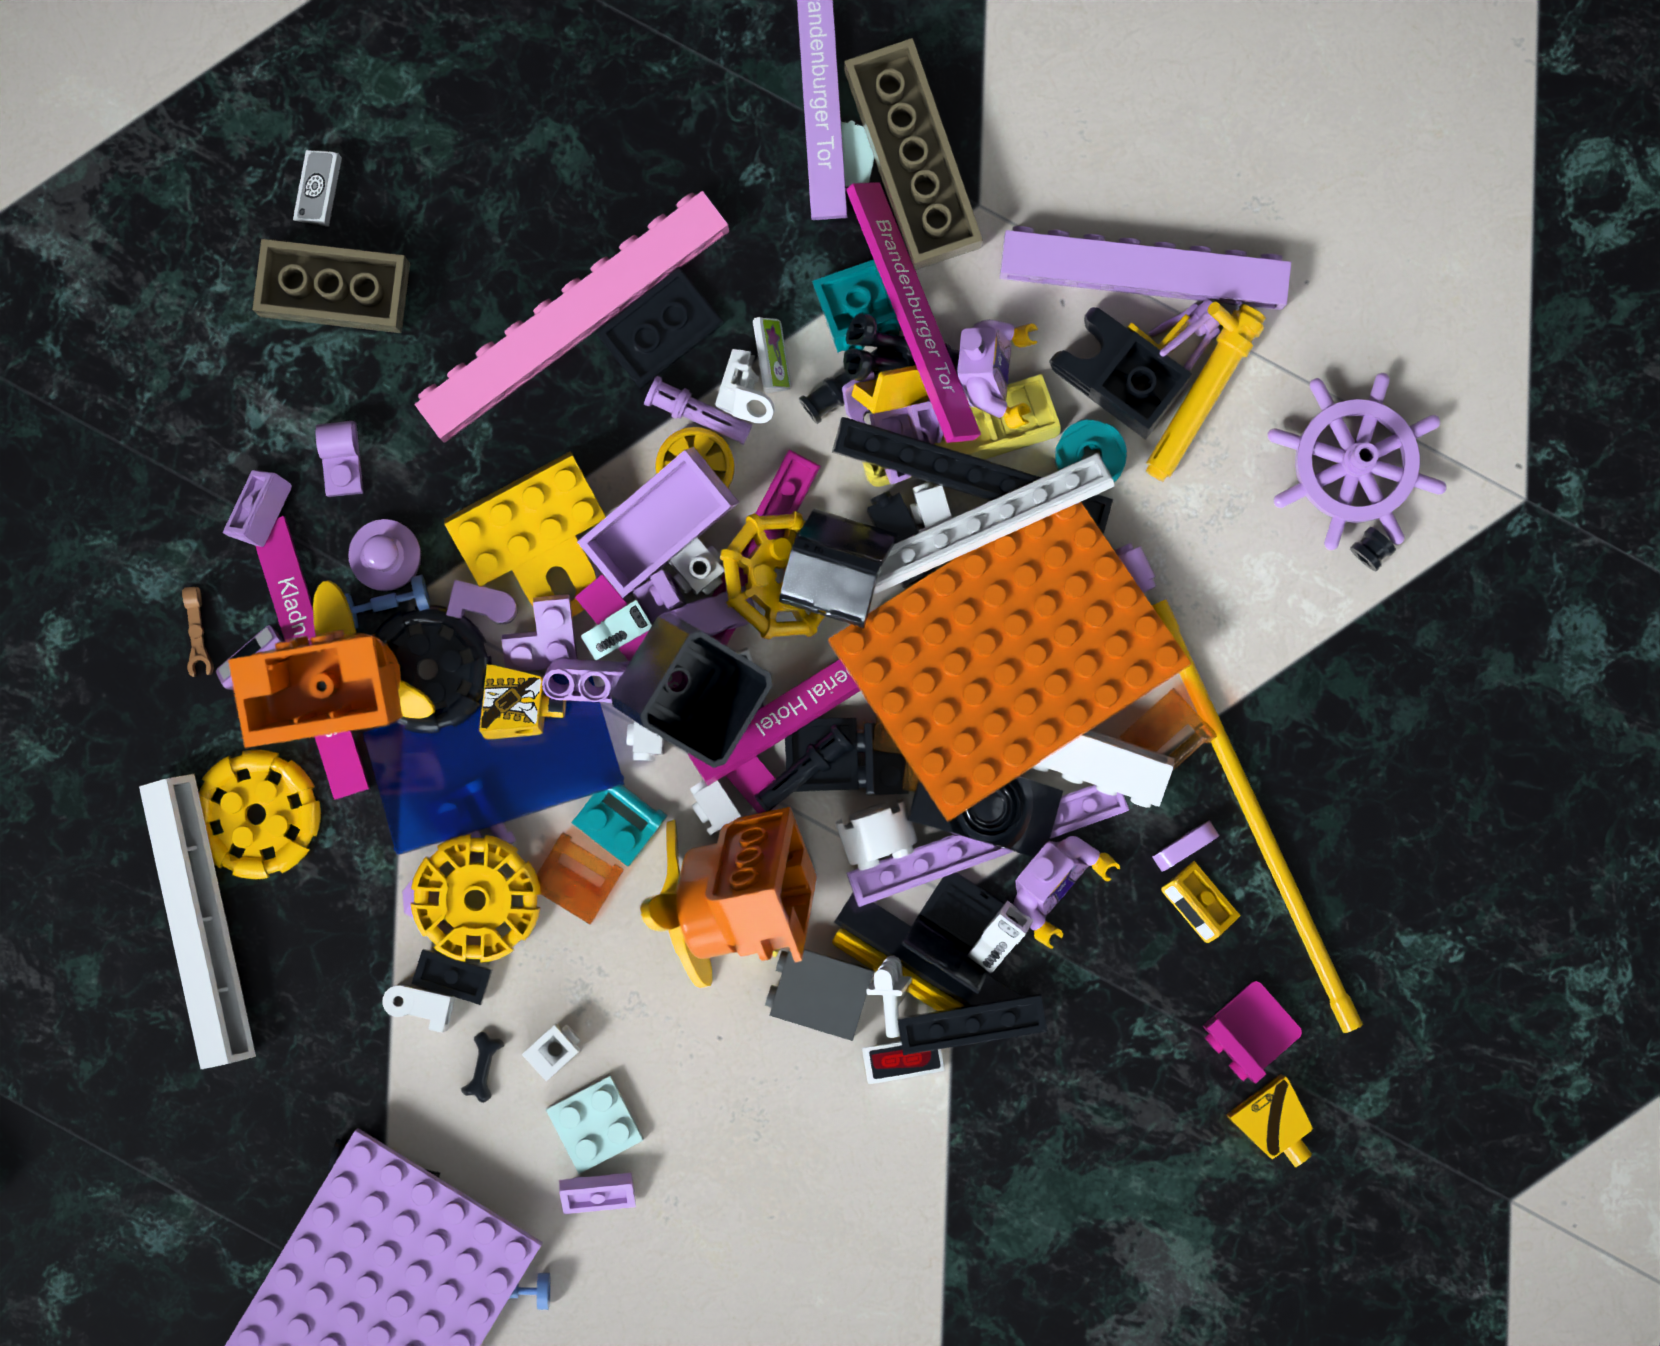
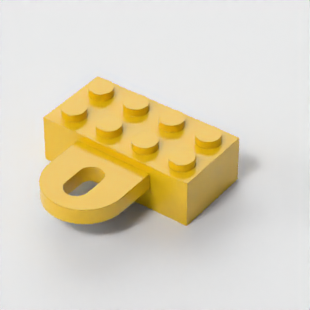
(531, 529)

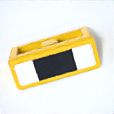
(1200, 902)

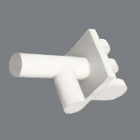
(892, 985)

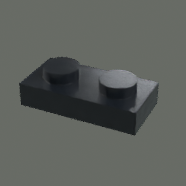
(452, 976)

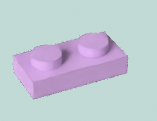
(597, 1193)

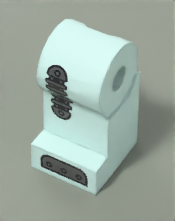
(617, 630)

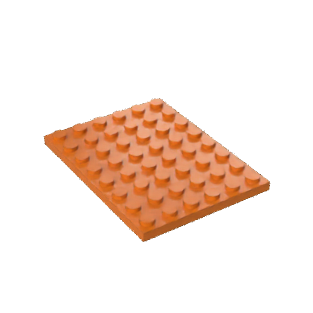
(1008, 656)

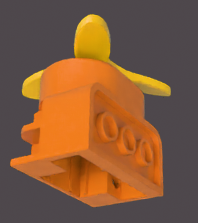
(322, 683)
(736, 893)

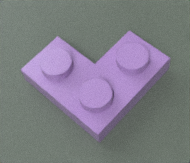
(550, 642)

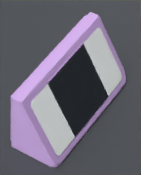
(263, 641)

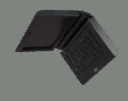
(835, 567)
(951, 927)

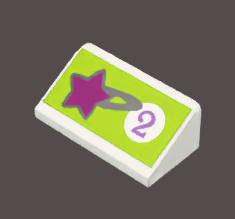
(771, 354)

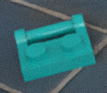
(612, 829)

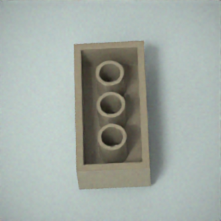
(331, 286)

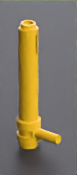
(1232, 345)

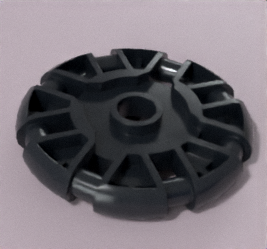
(450, 664)

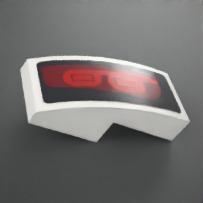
(888, 1063)

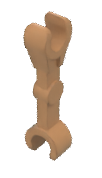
(192, 602)

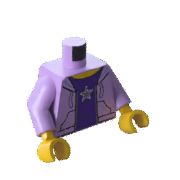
(985, 367)
(1051, 876)

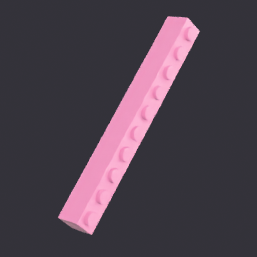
(572, 316)

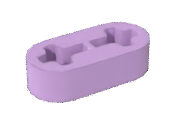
(1185, 846)

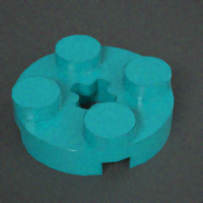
(1096, 436)

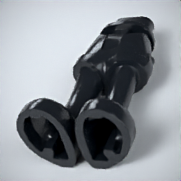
(864, 332)

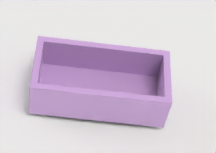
(658, 521)

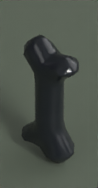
(486, 1049)

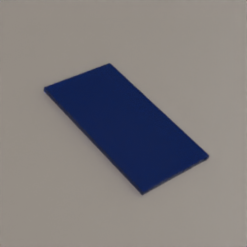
(465, 783)

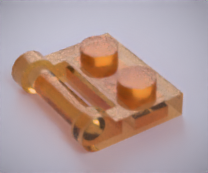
(1164, 722)
(569, 888)

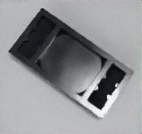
(1012, 818)

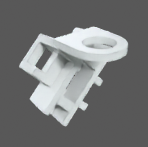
(737, 391)

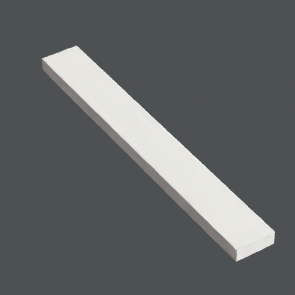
(994, 520)

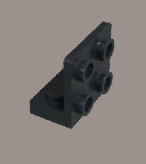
(882, 770)

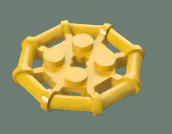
(761, 576)

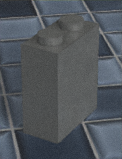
(820, 993)

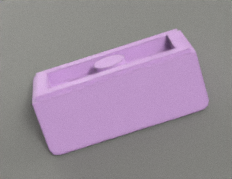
(257, 507)

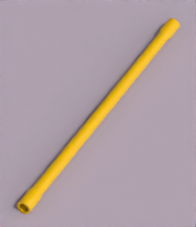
(1339, 1000)

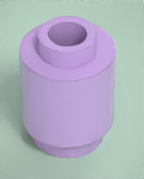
(1138, 566)

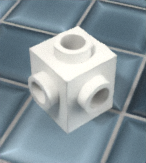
(695, 554)

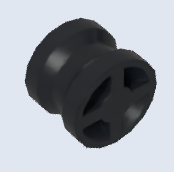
(1373, 549)

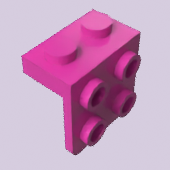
(1252, 1031)

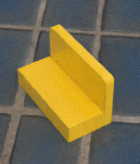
(891, 390)

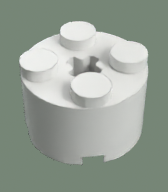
(876, 834)

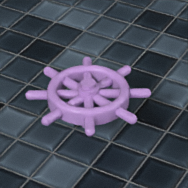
(1357, 461)

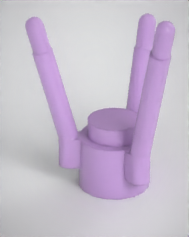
(1200, 323)

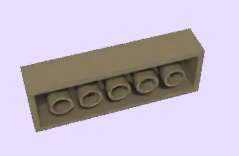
(913, 154)

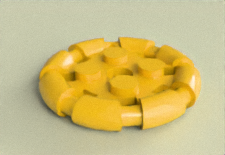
(278, 807)
(475, 876)

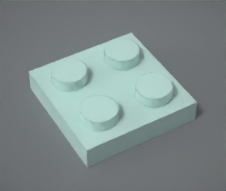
(594, 1124)

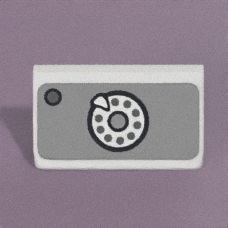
(317, 187)

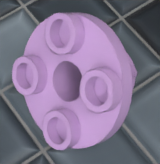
(384, 555)

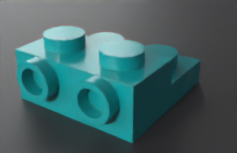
(851, 293)

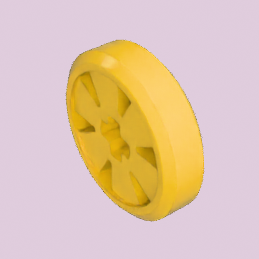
(709, 446)

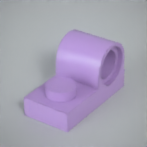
(340, 457)
(659, 595)

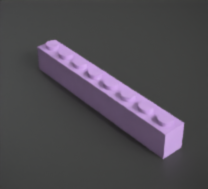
(1145, 269)

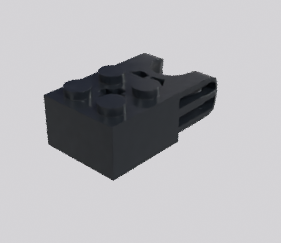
(1123, 361)

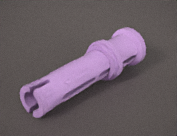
(662, 393)

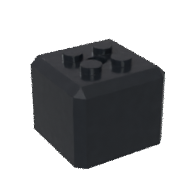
(710, 704)

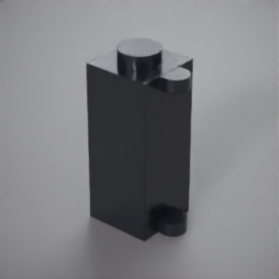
(892, 515)

